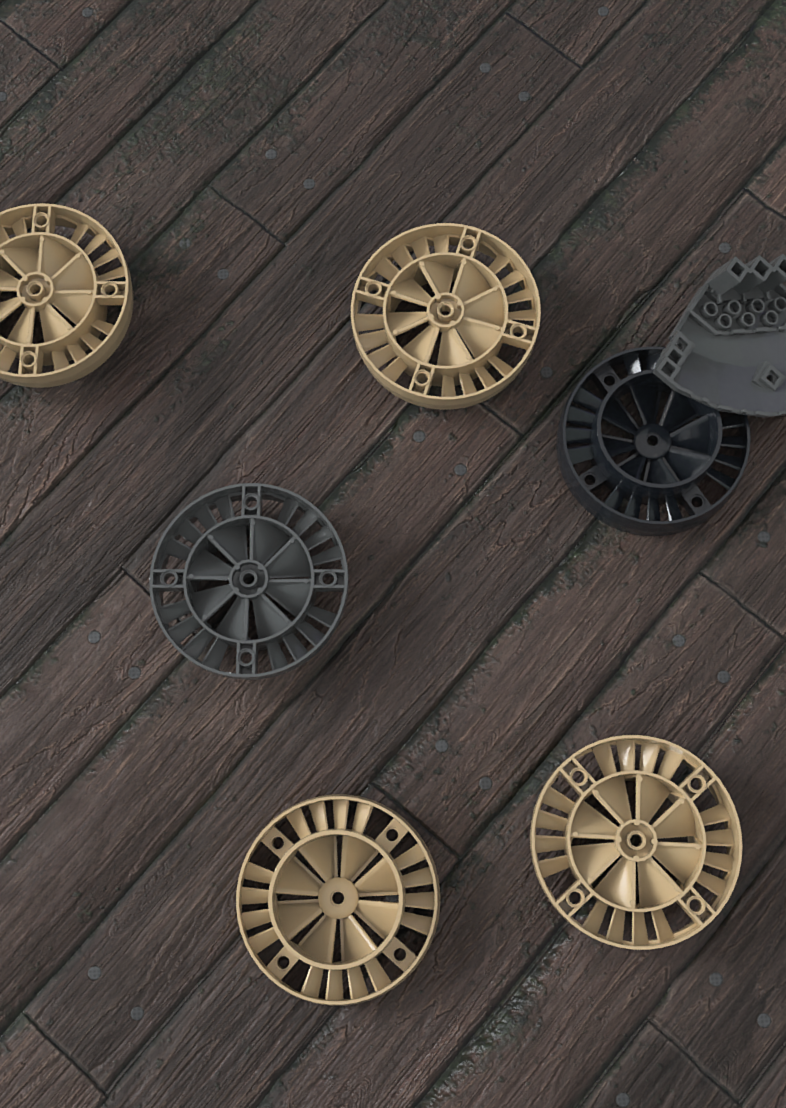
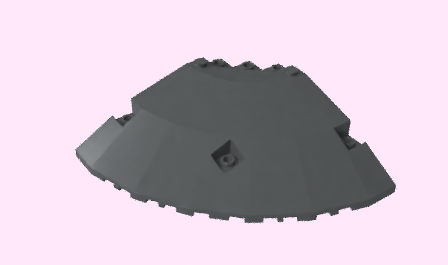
(733, 341)

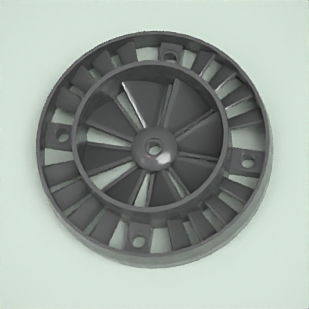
(230, 539)

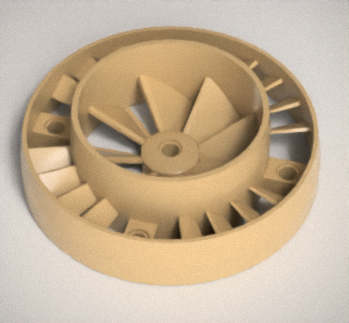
(64, 280)
(475, 307)
(679, 858)
(294, 915)

